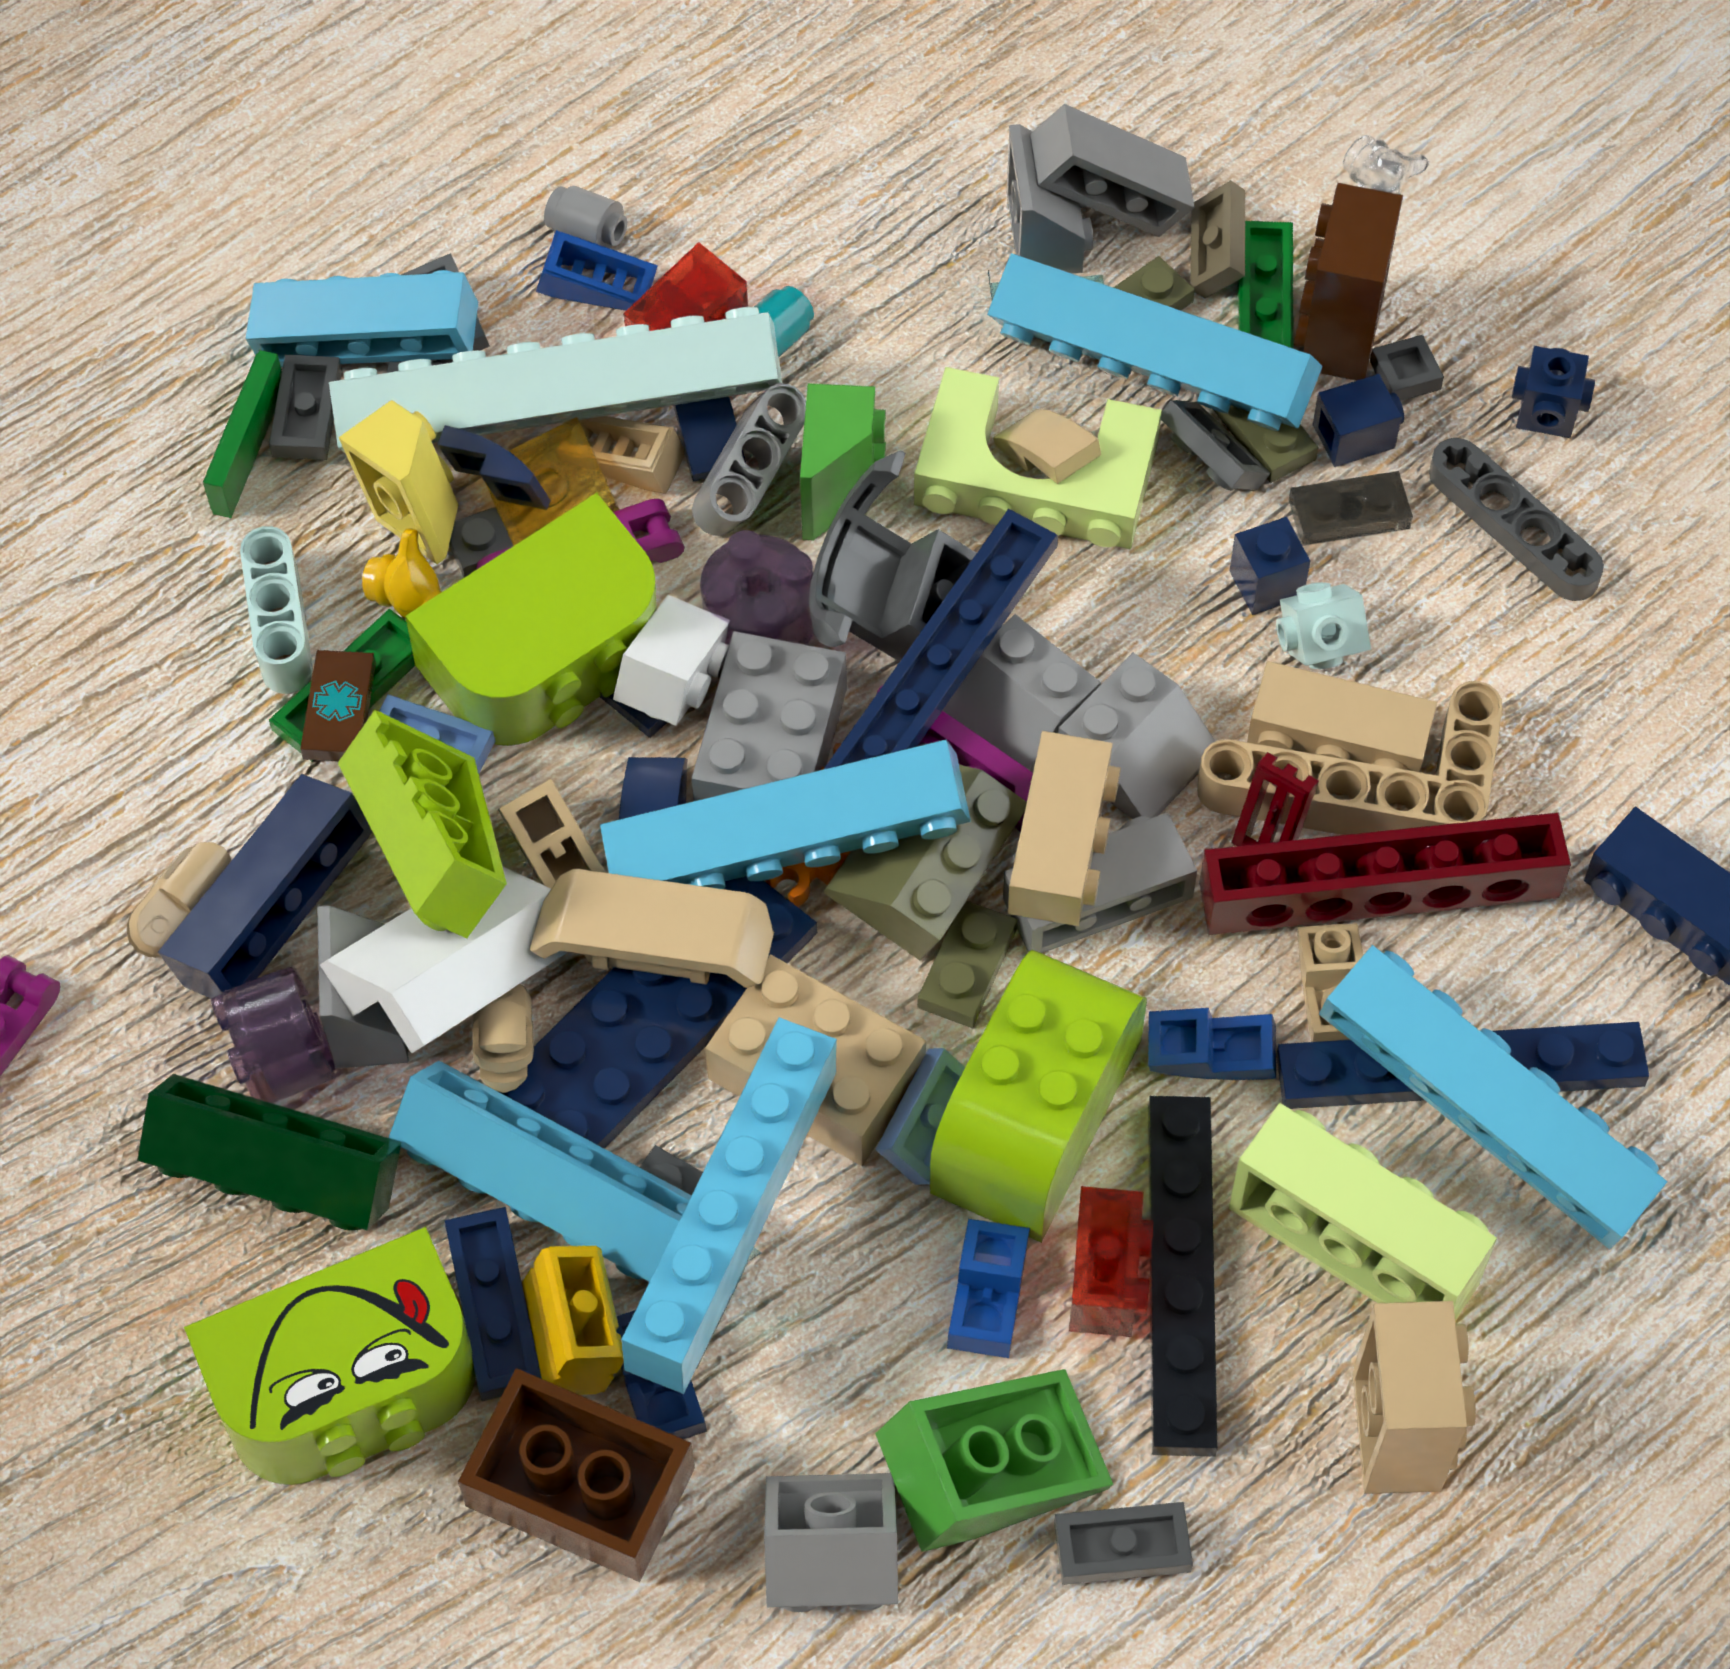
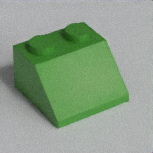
(838, 447)

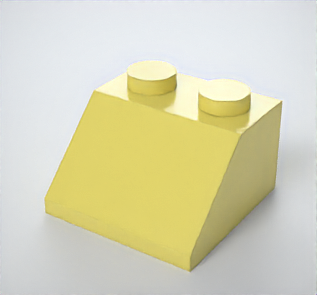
(404, 476)

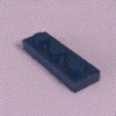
(492, 1299)

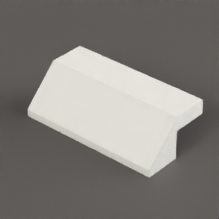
(438, 977)

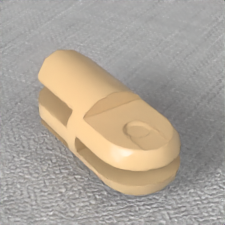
(175, 896)
(504, 1040)

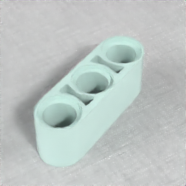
(279, 631)

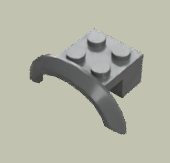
(875, 579)

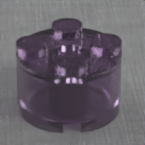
(759, 587)
(274, 1036)

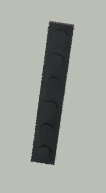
(1182, 1277)

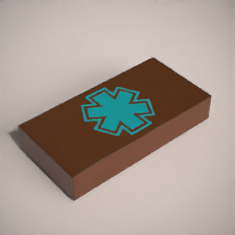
(337, 703)

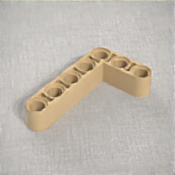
(1373, 785)

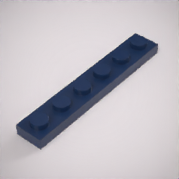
(951, 641)
(1571, 1055)

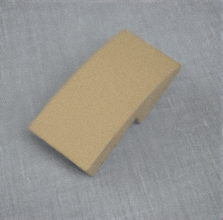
(1049, 443)
(1325, 959)

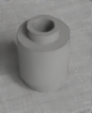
(586, 216)

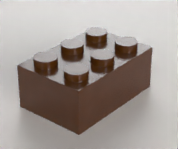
(1347, 279)
(577, 1474)

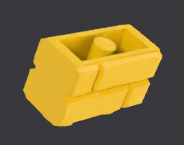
(573, 1318)

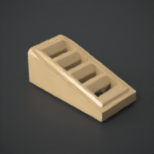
(655, 460)

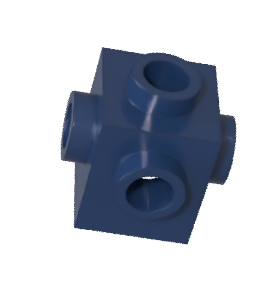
(1552, 391)

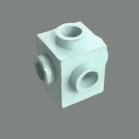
(1323, 625)

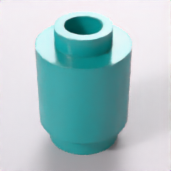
(790, 314)

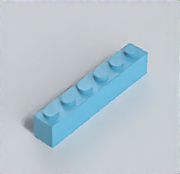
(1154, 341)
(794, 820)
(1493, 1096)
(538, 1168)
(729, 1206)

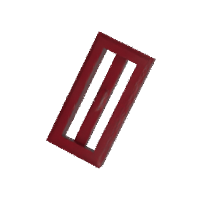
(1286, 785)

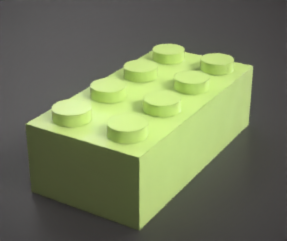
(1357, 1216)

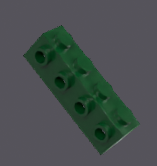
(268, 1152)

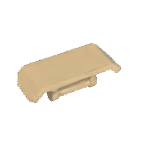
(655, 926)

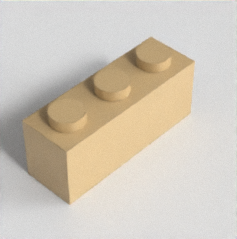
(1340, 718)
(1063, 829)

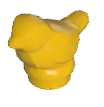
(401, 579)

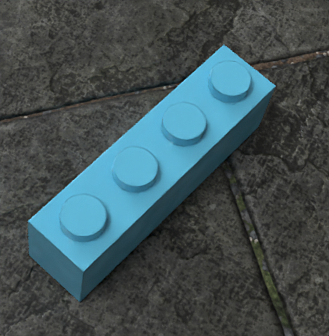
(365, 317)

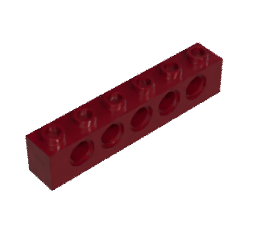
(1383, 873)

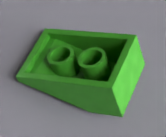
(991, 1457)

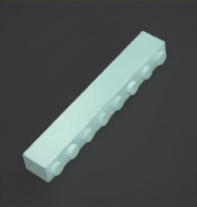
(573, 379)

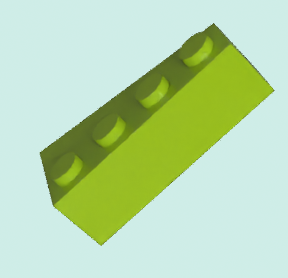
(428, 820)

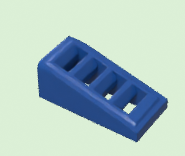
(584, 254)

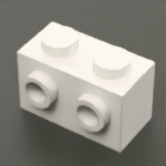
(672, 661)

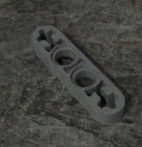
(1522, 513)

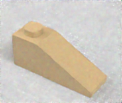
(548, 835)

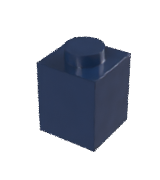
(1357, 420)
(1268, 564)

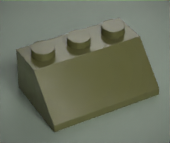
(922, 882)

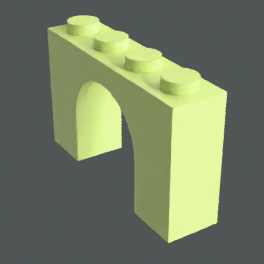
(1092, 504)

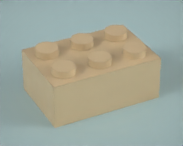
(872, 1054)
(1411, 1396)

